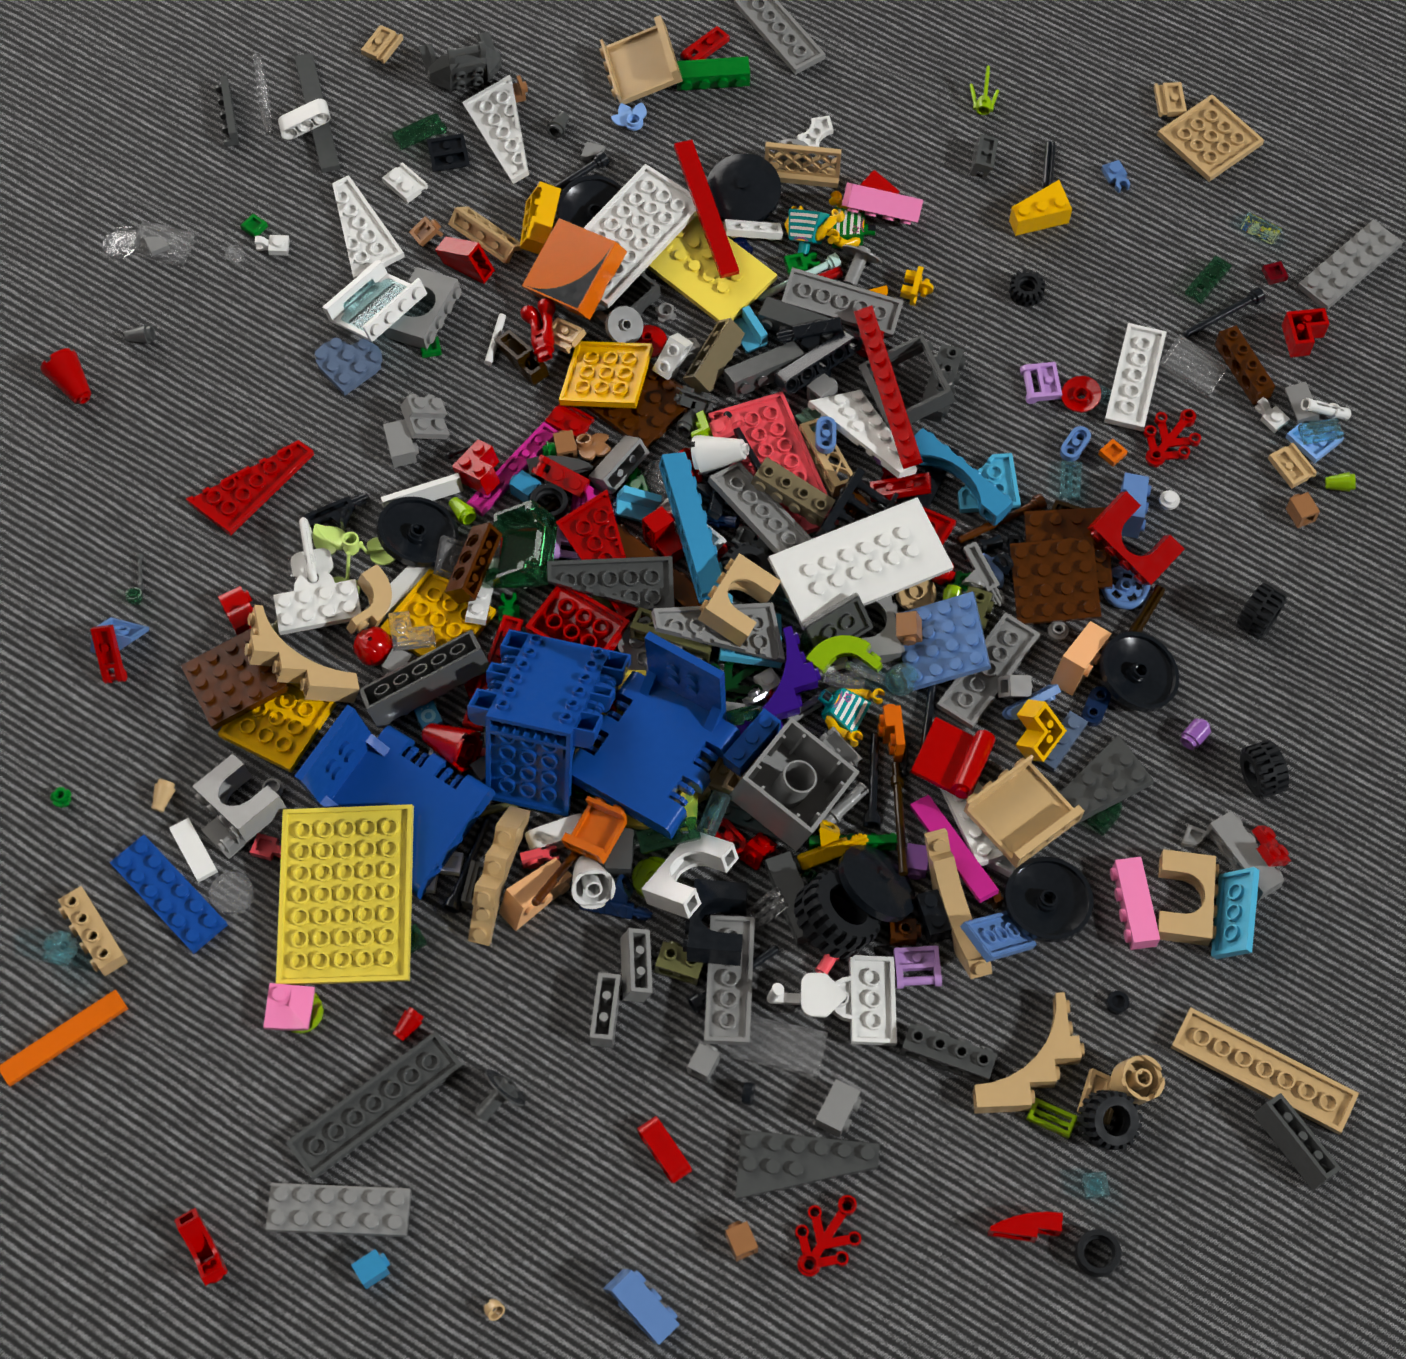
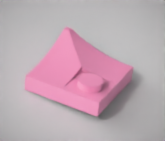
(289, 1007)

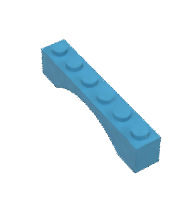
(991, 502)

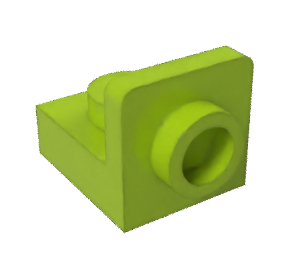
(702, 425)

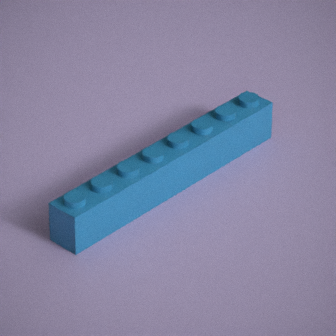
(691, 523)

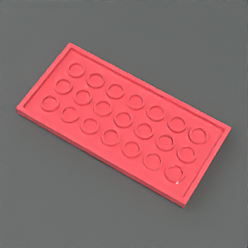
(775, 435)

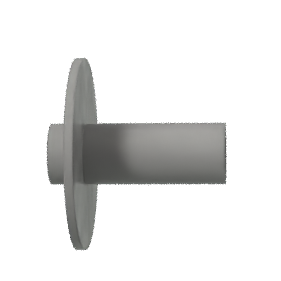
(861, 256)

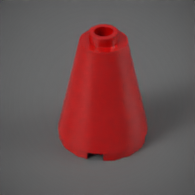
(67, 375)
(453, 744)

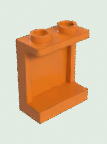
(597, 830)

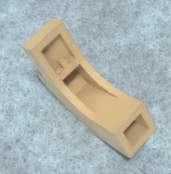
(379, 593)

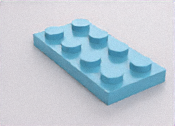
(1235, 913)

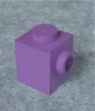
(917, 861)

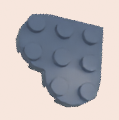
(348, 364)

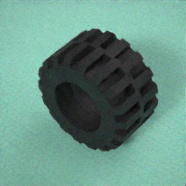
(752, 553)
(1261, 611)
(1264, 769)
(1126, 1119)

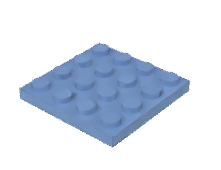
(950, 643)

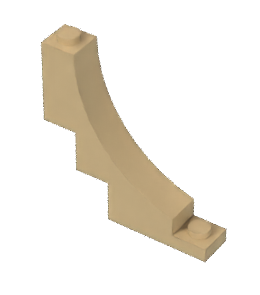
(947, 881)

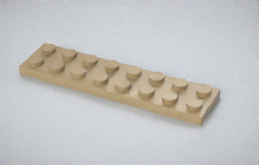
(1264, 1070)

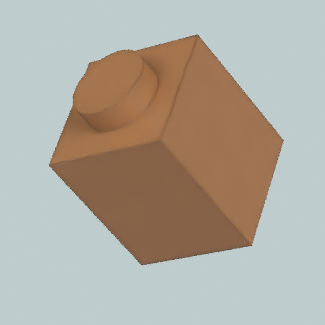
(565, 444)
(1302, 509)
(909, 627)
(741, 1240)

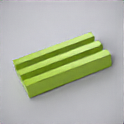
(1049, 1126)

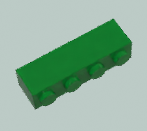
(714, 73)

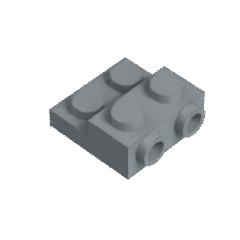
(425, 417)

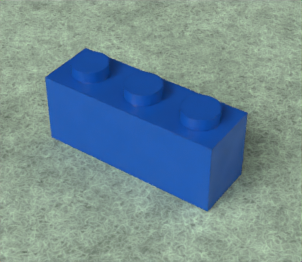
(752, 742)

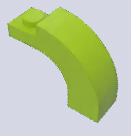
(843, 646)

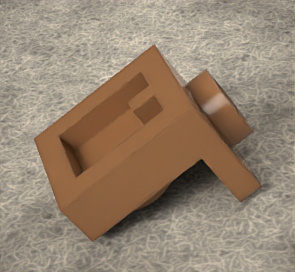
(520, 89)
(425, 231)

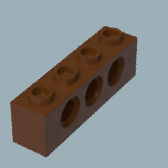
(1244, 364)
(473, 563)

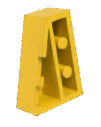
(1041, 210)
(539, 217)

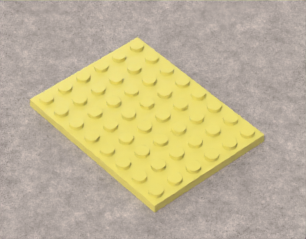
(345, 895)

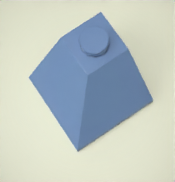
(125, 632)

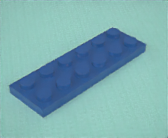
(168, 894)

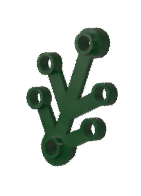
(731, 683)

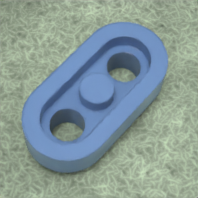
(825, 437)
(1075, 445)

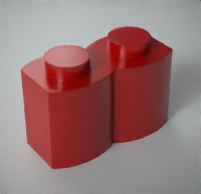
(237, 608)

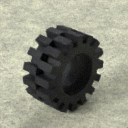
(1027, 297)

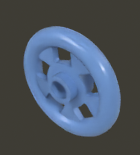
(1123, 602)

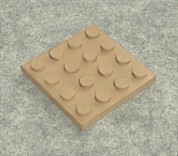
(1210, 137)

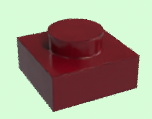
(1274, 272)

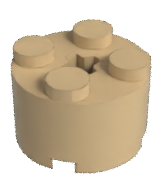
(1138, 1078)

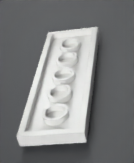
(1135, 377)

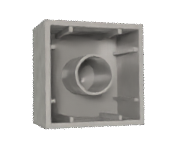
(793, 784)

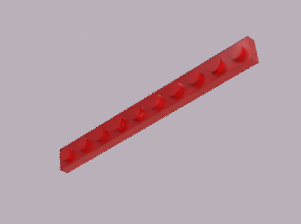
(888, 387)

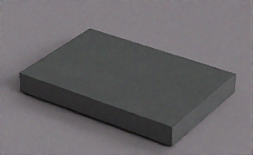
(841, 619)

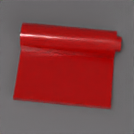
(953, 758)

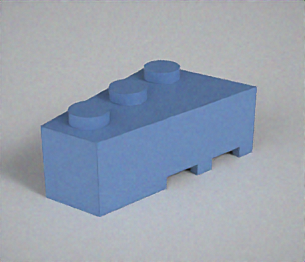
(1139, 489)
(642, 1305)

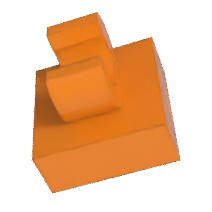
(1112, 452)

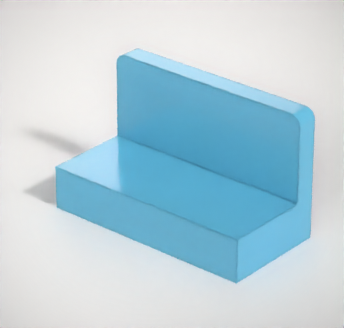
(755, 334)
(636, 503)

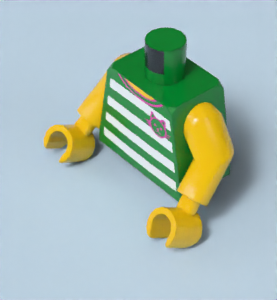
(851, 229)

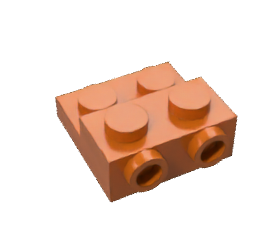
(892, 730)

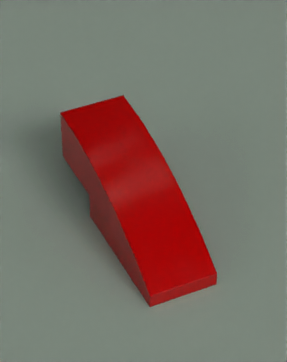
(1028, 1226)

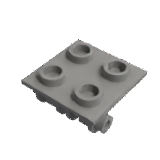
(223, 838)

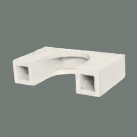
(667, 894)

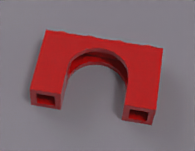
(1108, 530)

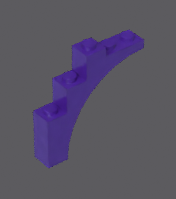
(795, 679)

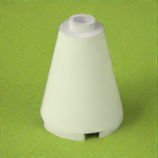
(717, 452)
(591, 884)

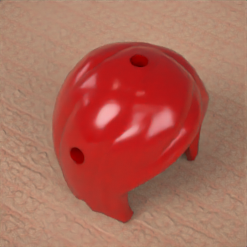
(373, 651)

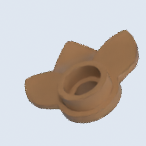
(592, 446)

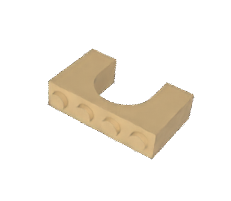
(721, 614)
(1199, 872)

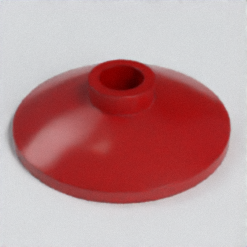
(656, 337)
(1081, 386)

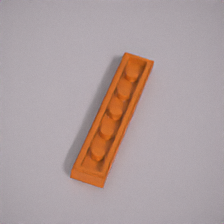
(62, 1037)

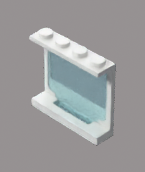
(373, 302)

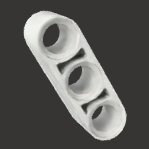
(304, 119)
(551, 833)

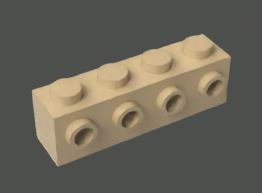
(92, 930)

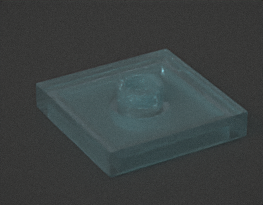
(714, 812)

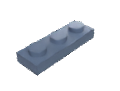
(1074, 725)

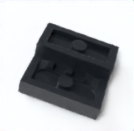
(448, 152)

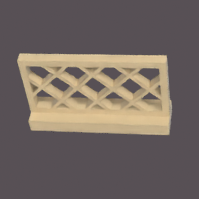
(801, 172)

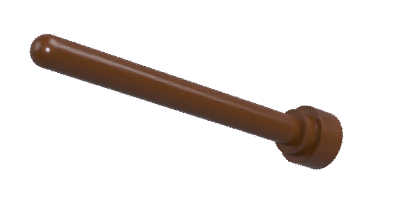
(1036, 503)
(554, 879)

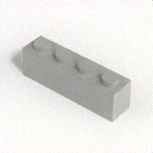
(1241, 852)

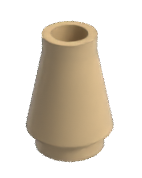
(162, 794)

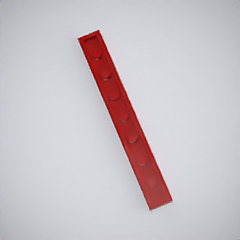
(706, 209)

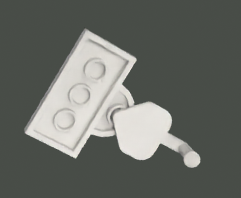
(316, 597)
(867, 998)

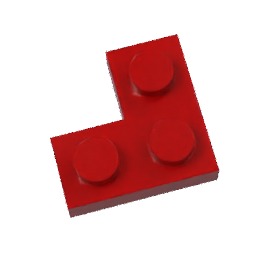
(1270, 850)

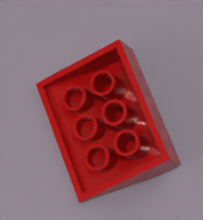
(577, 619)

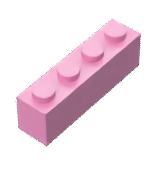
(882, 202)
(1135, 903)

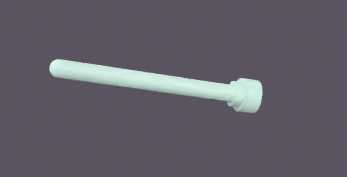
(831, 262)

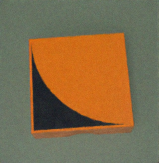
(574, 268)

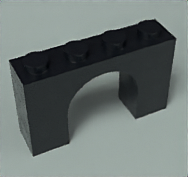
(708, 945)

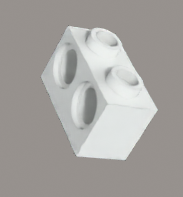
(672, 356)

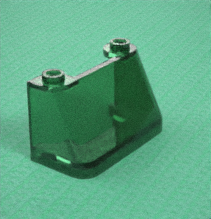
(526, 546)

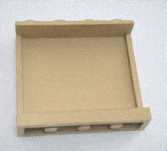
(641, 63)
(1021, 812)

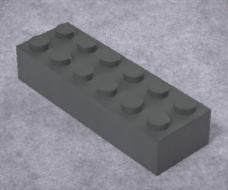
(424, 679)

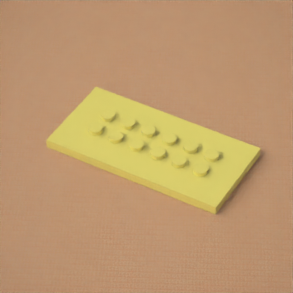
(692, 272)

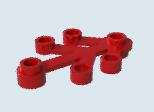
(1170, 439)
(825, 1239)

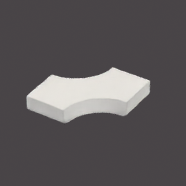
(818, 130)

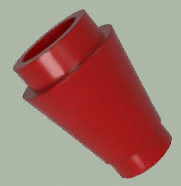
(408, 1023)

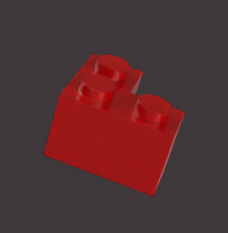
(1302, 327)
(477, 468)
(661, 534)

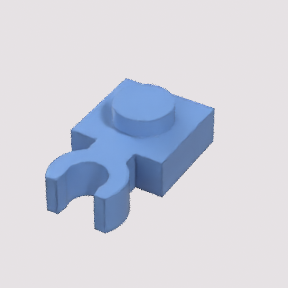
(1115, 173)

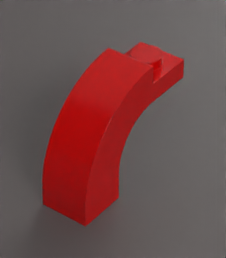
(201, 1246)

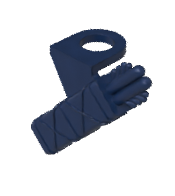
(619, 904)

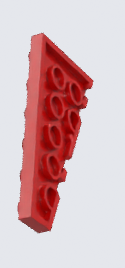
(247, 490)
(595, 535)

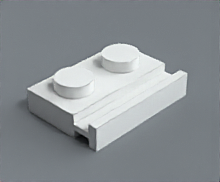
(404, 182)

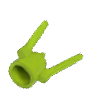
(984, 105)

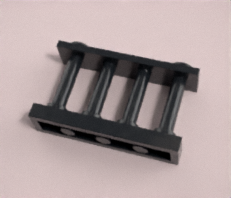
(847, 497)

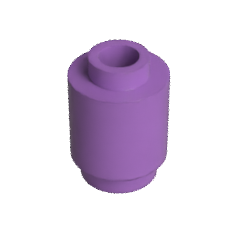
(1195, 733)

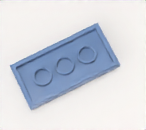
(996, 936)

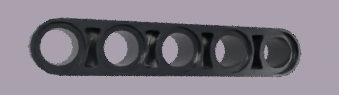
(818, 361)

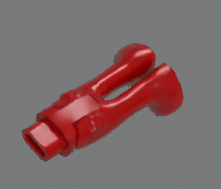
(541, 339)

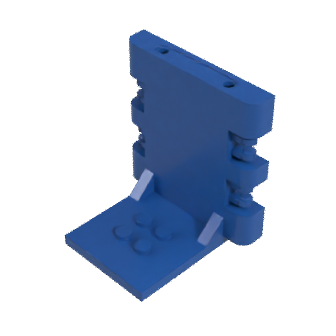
(537, 711)
(659, 740)
(365, 770)

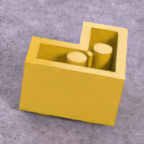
(1042, 730)

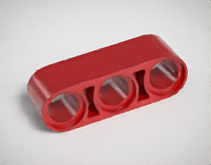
(664, 1149)

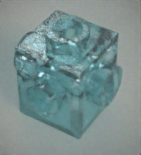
(59, 948)

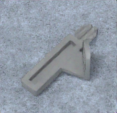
(982, 575)

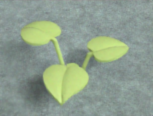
(336, 538)

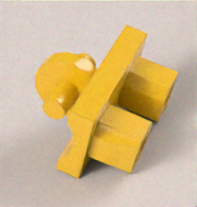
(915, 278)

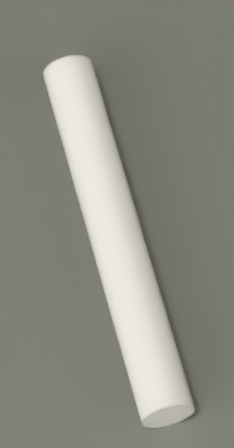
(493, 346)

